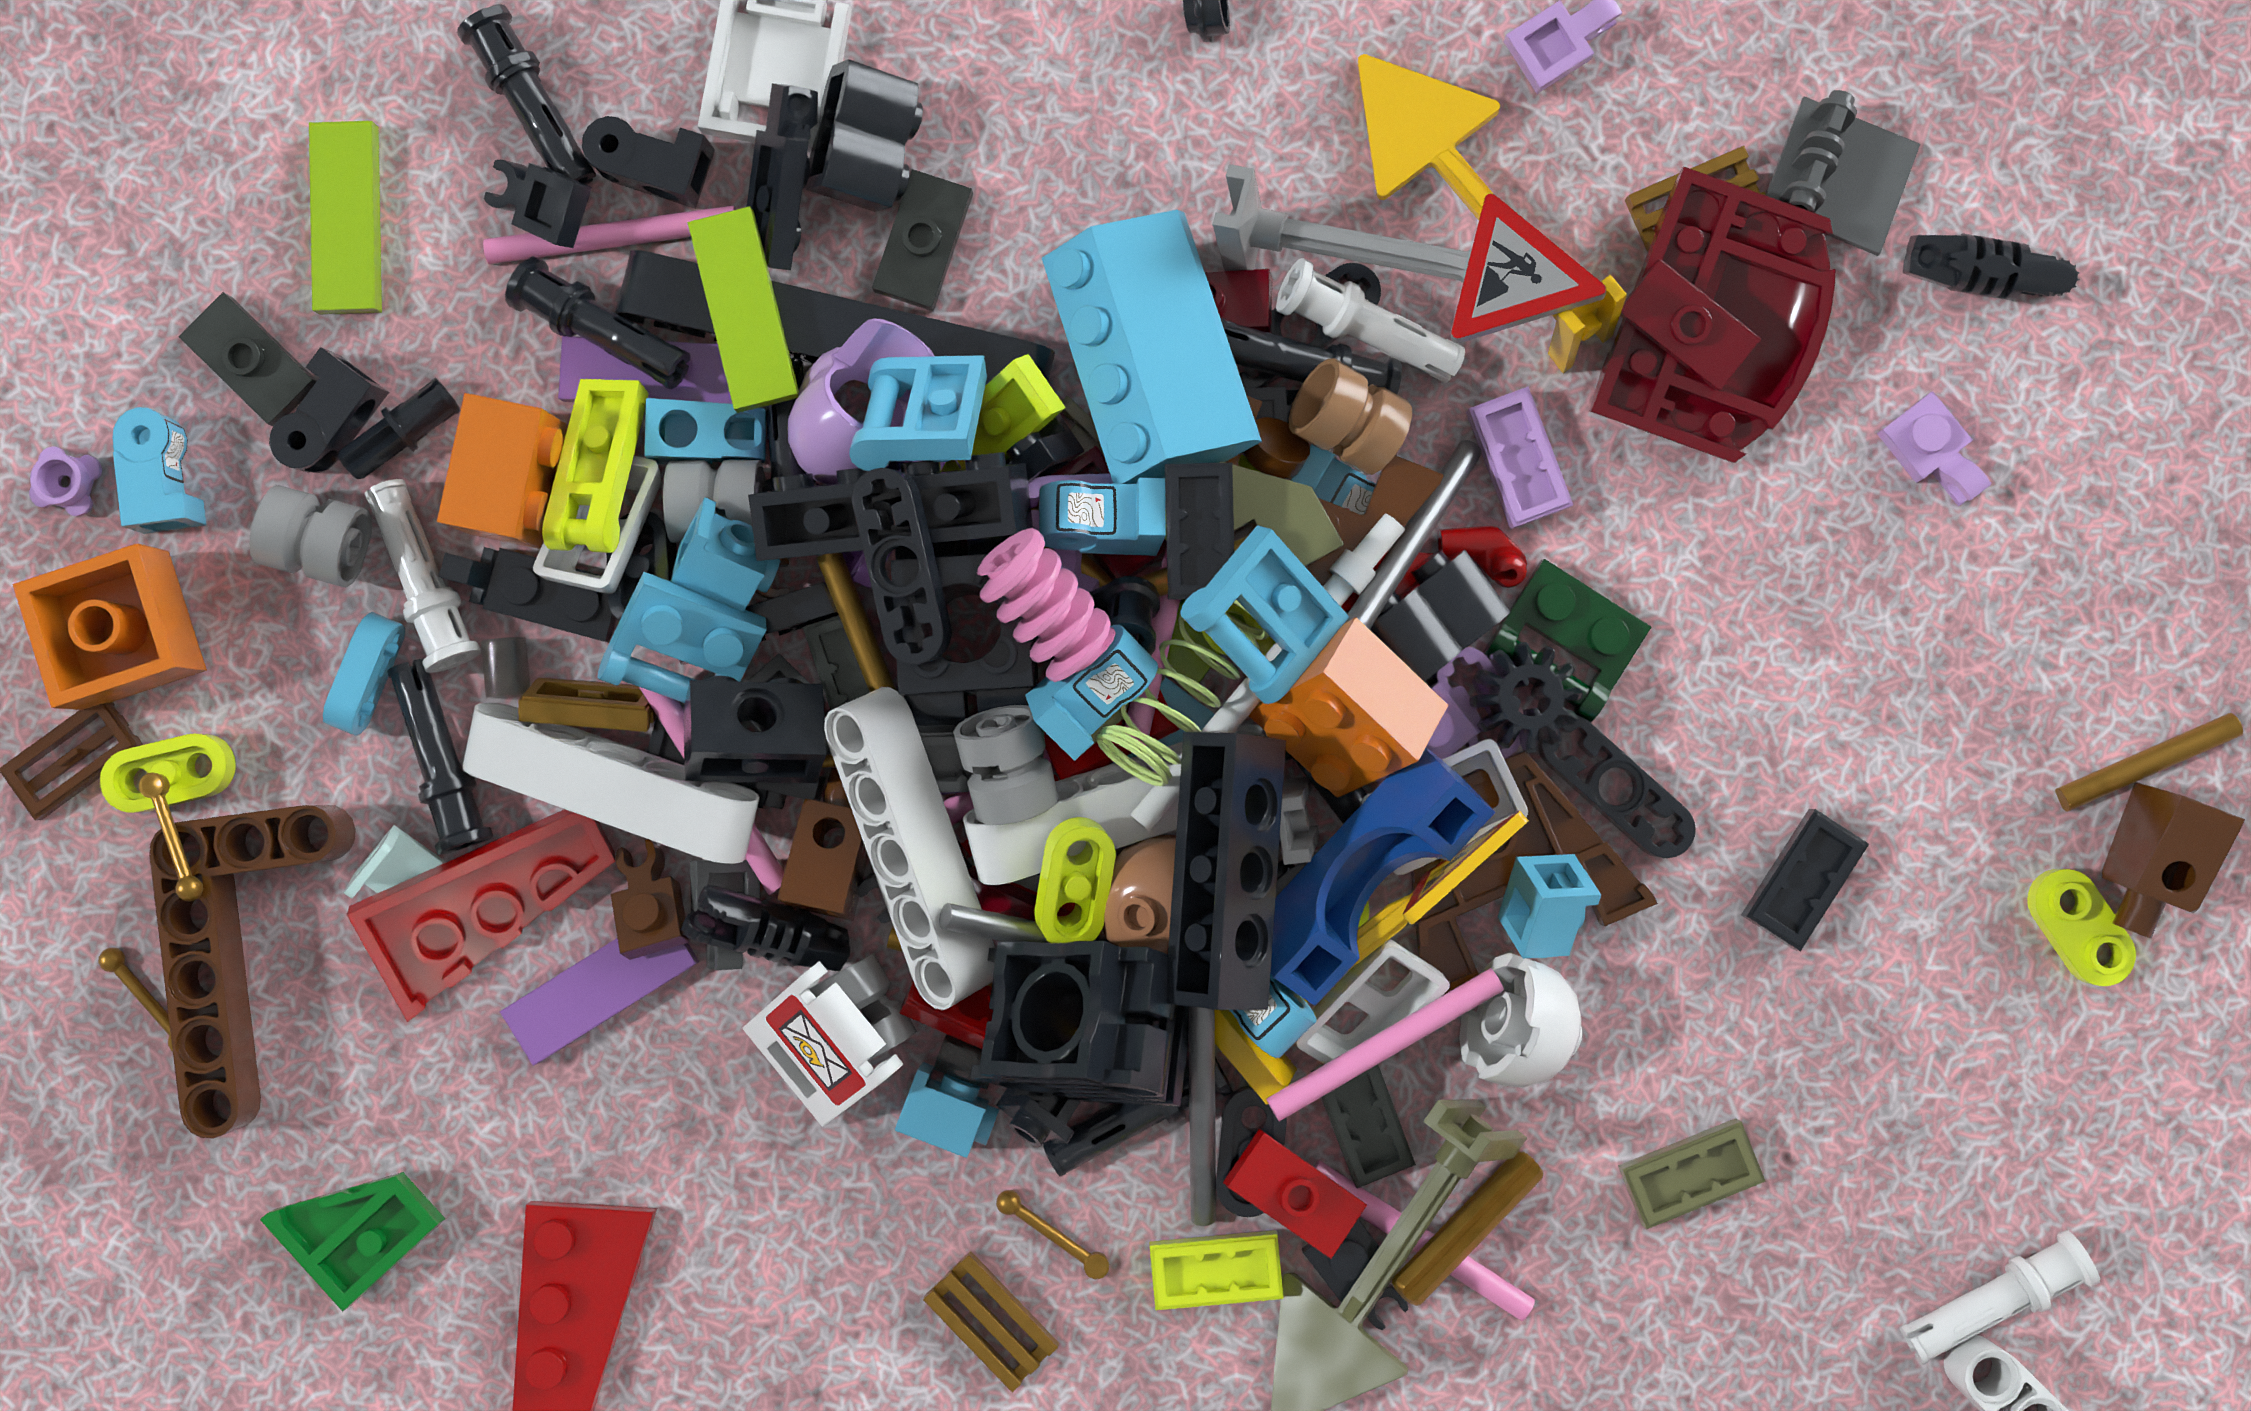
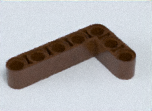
(220, 945)

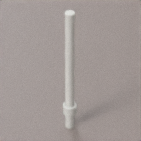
(1349, 574)

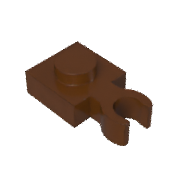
(651, 909)

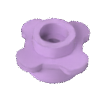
(47, 476)

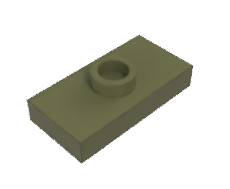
(1691, 1173)

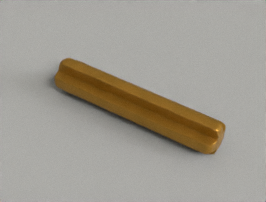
(1467, 1228)

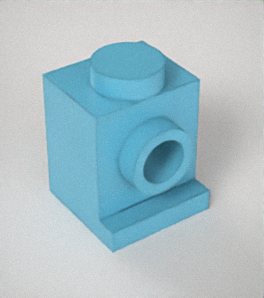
(721, 560)
(1546, 904)
(946, 1113)

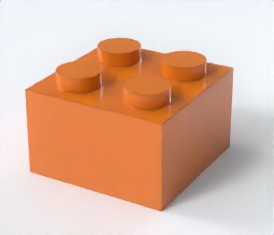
(501, 470)
(109, 627)
(1354, 712)

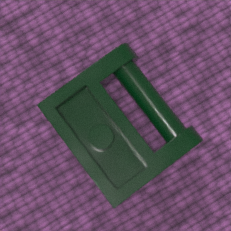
(1578, 623)

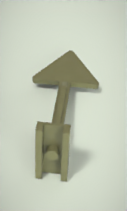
(1323, 1347)

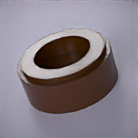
(1280, 450)

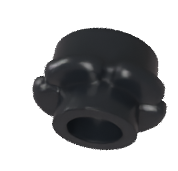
(1207, 17)

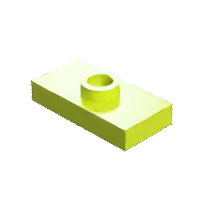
(1216, 1270)

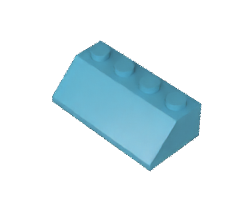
(1150, 346)

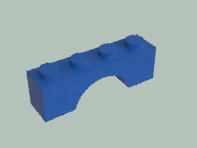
(1408, 817)

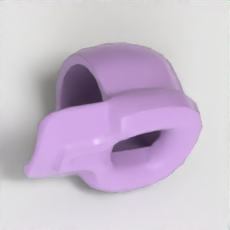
(817, 425)

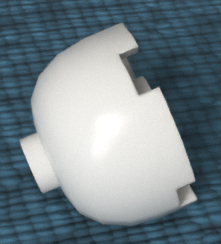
(1524, 1030)

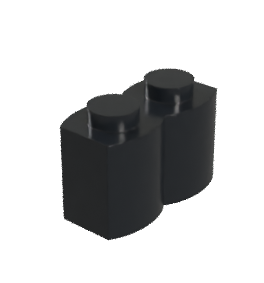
(864, 136)
(1439, 613)

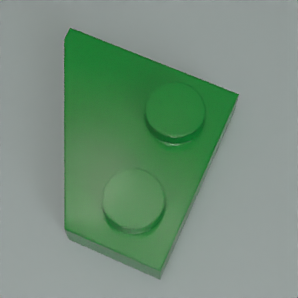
(354, 1233)

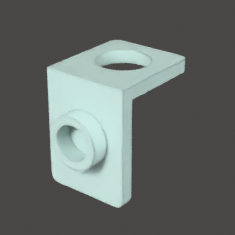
(392, 862)

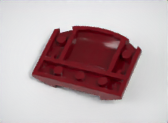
(1767, 271)

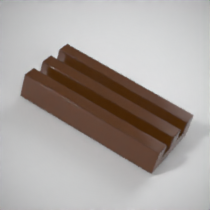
(26, 791)

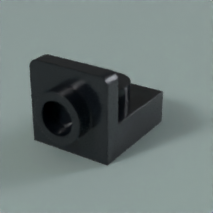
(1046, 450)

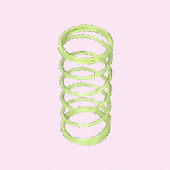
(1118, 733)

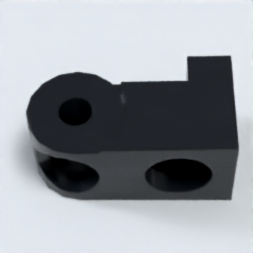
(648, 163)
(327, 415)

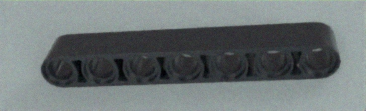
(811, 320)

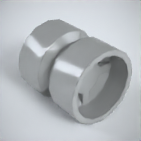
(691, 481)
(298, 533)
(1009, 774)
(867, 988)

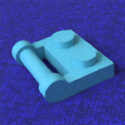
(939, 413)
(1282, 601)
(682, 627)

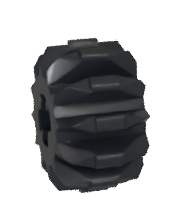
(1546, 689)

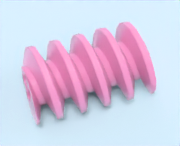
(1047, 602)

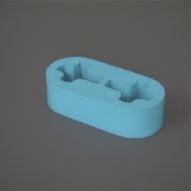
(363, 673)

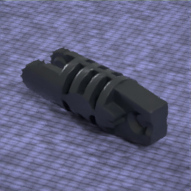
(1987, 266)
(766, 930)

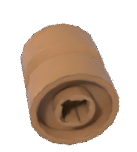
(1346, 414)

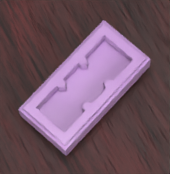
(1519, 458)

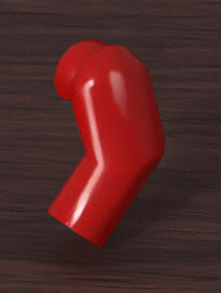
(1489, 549)

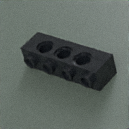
(1225, 871)

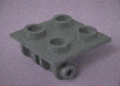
(1844, 170)

